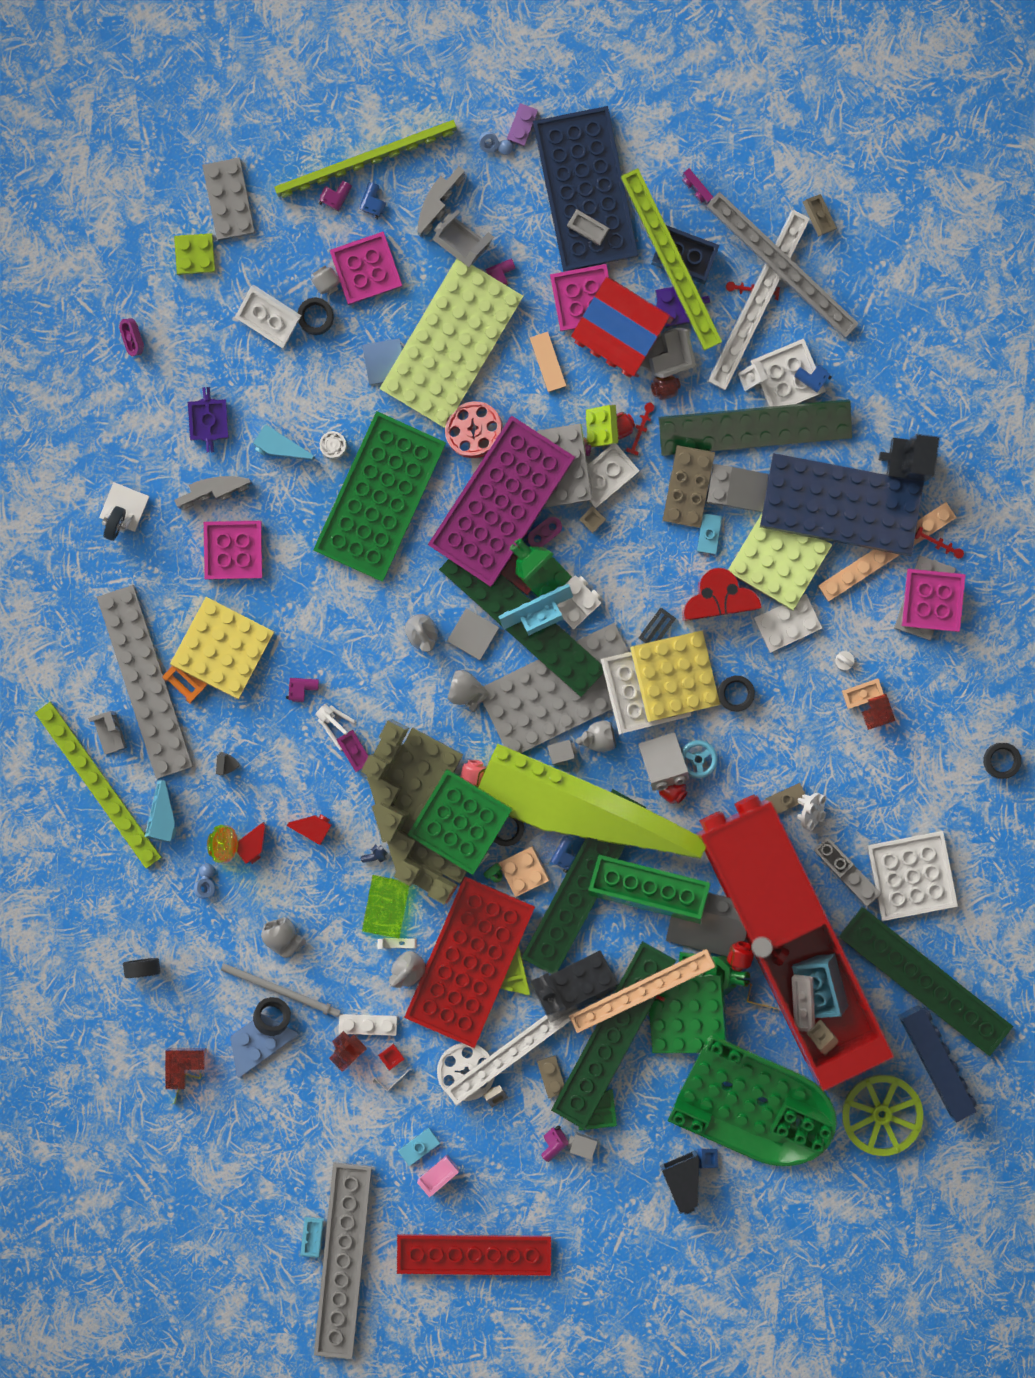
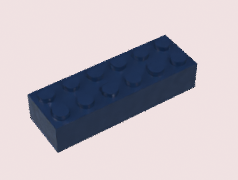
(937, 1063)

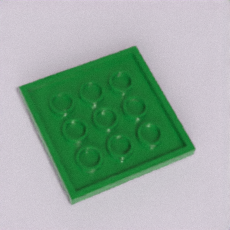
(460, 821)
(689, 1015)

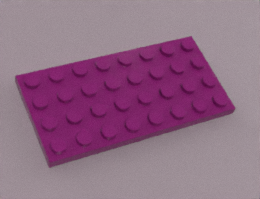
(501, 500)

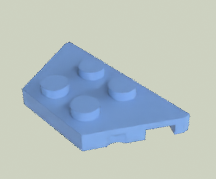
(252, 1046)

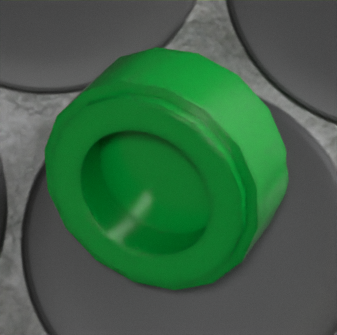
(494, 869)

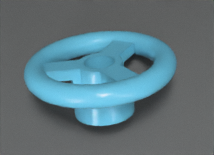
(709, 750)

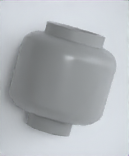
(325, 280)

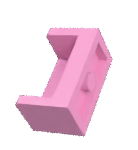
(438, 1175)

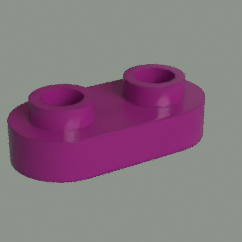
(131, 337)
(544, 532)

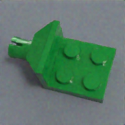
(538, 568)
(730, 976)

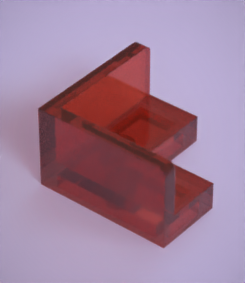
(178, 1061)

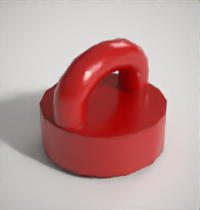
(780, 956)

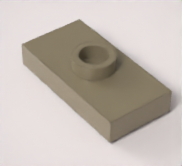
(786, 798)

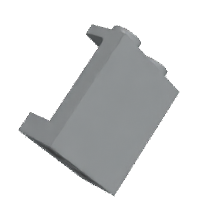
(461, 240)
(664, 761)

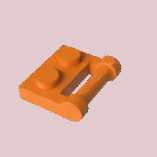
(196, 683)

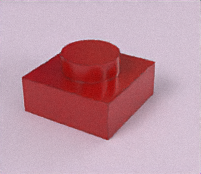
(391, 1056)

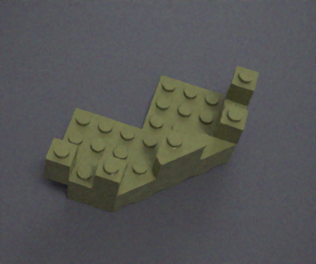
(401, 784)

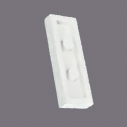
(803, 1002)
(368, 1024)

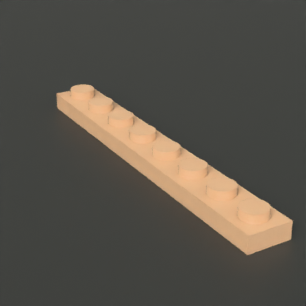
(876, 559)
(642, 991)

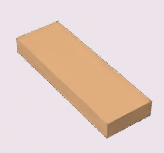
(547, 362)

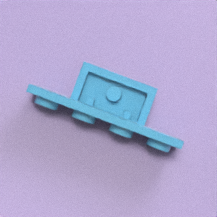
(538, 612)

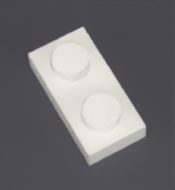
(752, 375)

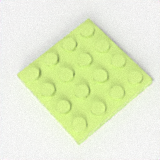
(779, 563)

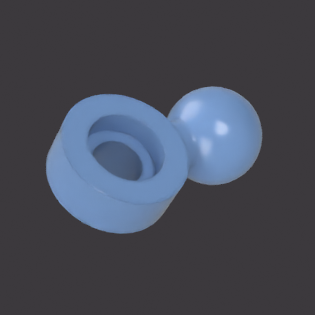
(505, 146)
(206, 872)

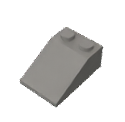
(737, 488)

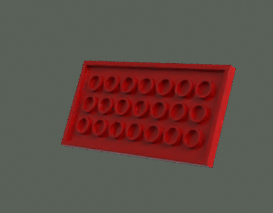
(469, 962)

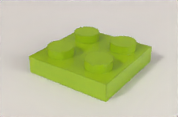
(194, 254)
(602, 426)

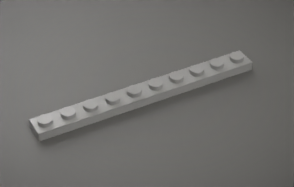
(781, 264)

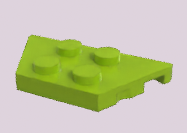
(516, 977)

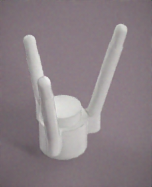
(327, 715)

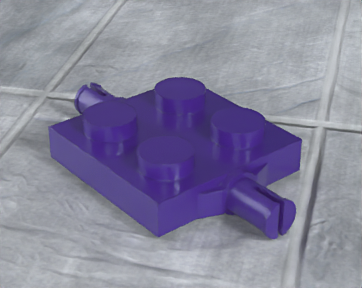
(669, 302)
(208, 420)

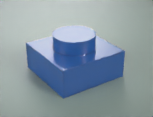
(708, 1158)

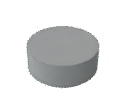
(762, 947)

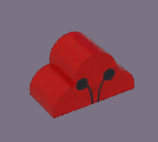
(719, 596)

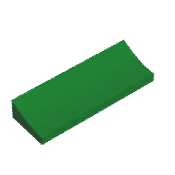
(649, 889)

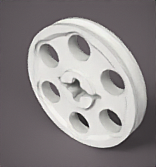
(460, 1064)

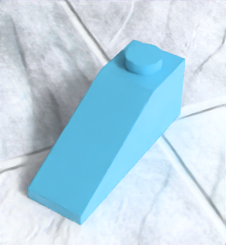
(276, 444)
(161, 818)

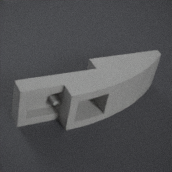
(433, 207)
(219, 486)
(847, 872)

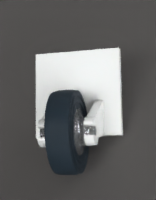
(122, 510)

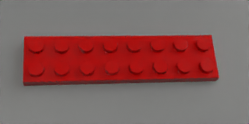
(473, 1254)

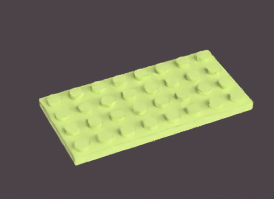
(451, 342)

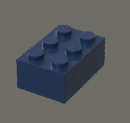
(695, 252)

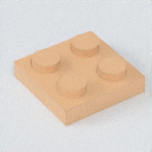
(524, 871)

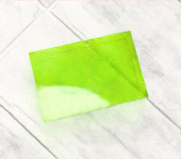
(385, 906)

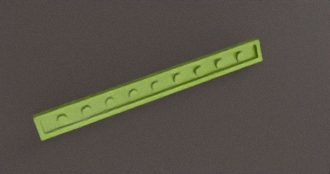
(373, 156)
(671, 259)
(98, 784)

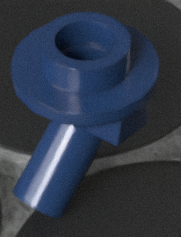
(378, 853)

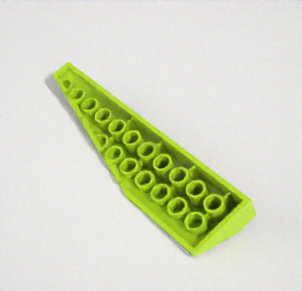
(576, 807)

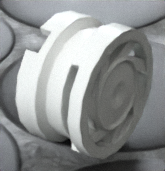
(333, 445)

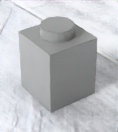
(562, 751)
(582, 1145)

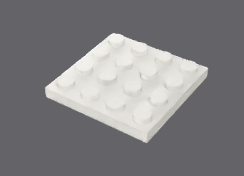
(626, 694)
(912, 875)

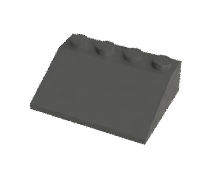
(717, 931)

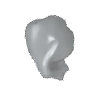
(421, 632)
(466, 690)
(598, 737)
(281, 937)
(407, 970)

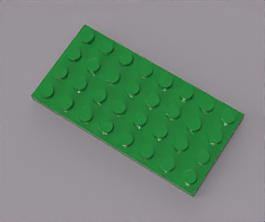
(379, 496)

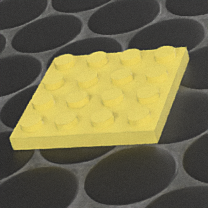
(222, 648)
(675, 676)

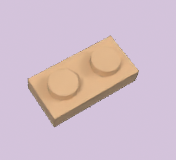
(861, 693)

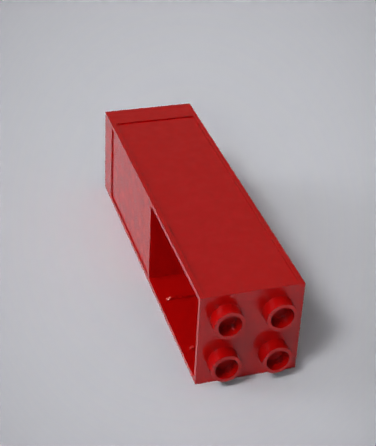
(779, 903)

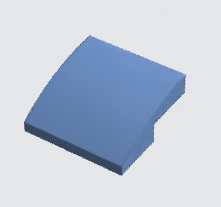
(380, 359)

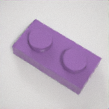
(522, 124)

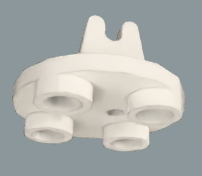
(813, 810)

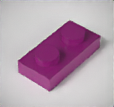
(691, 180)
(353, 750)

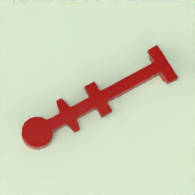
(730, 286)
(649, 407)
(958, 553)

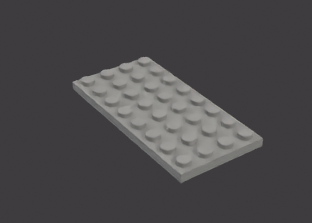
(538, 705)

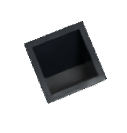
(682, 1181)

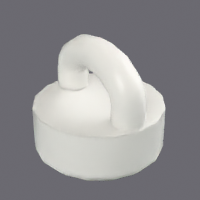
(844, 660)

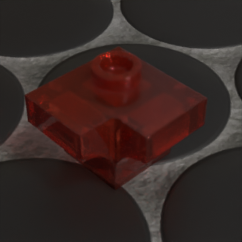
(878, 712)
(346, 1050)

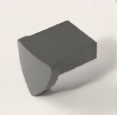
(225, 763)

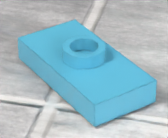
(709, 533)
(419, 1146)
(312, 1237)

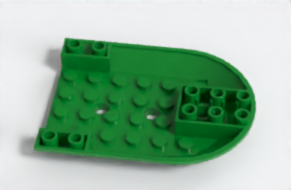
(783, 1131)

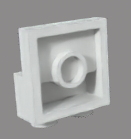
(581, 604)

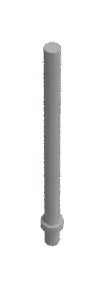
(326, 1008)

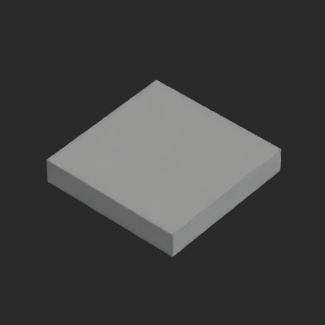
(473, 634)

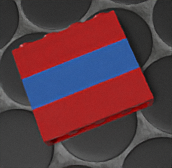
(620, 327)

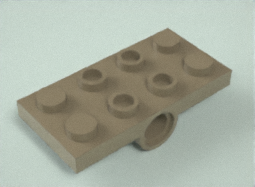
(688, 486)

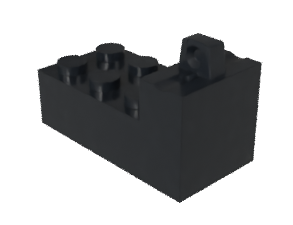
(912, 458)
(574, 986)

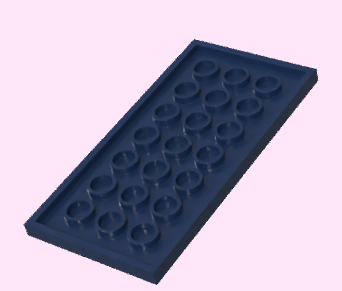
(585, 175)
(841, 504)

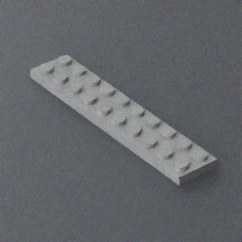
(144, 681)
(342, 1260)

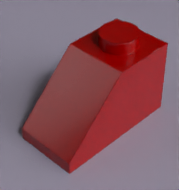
(312, 827)
(252, 844)

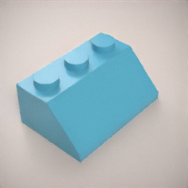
(827, 984)

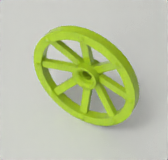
(896, 1148)

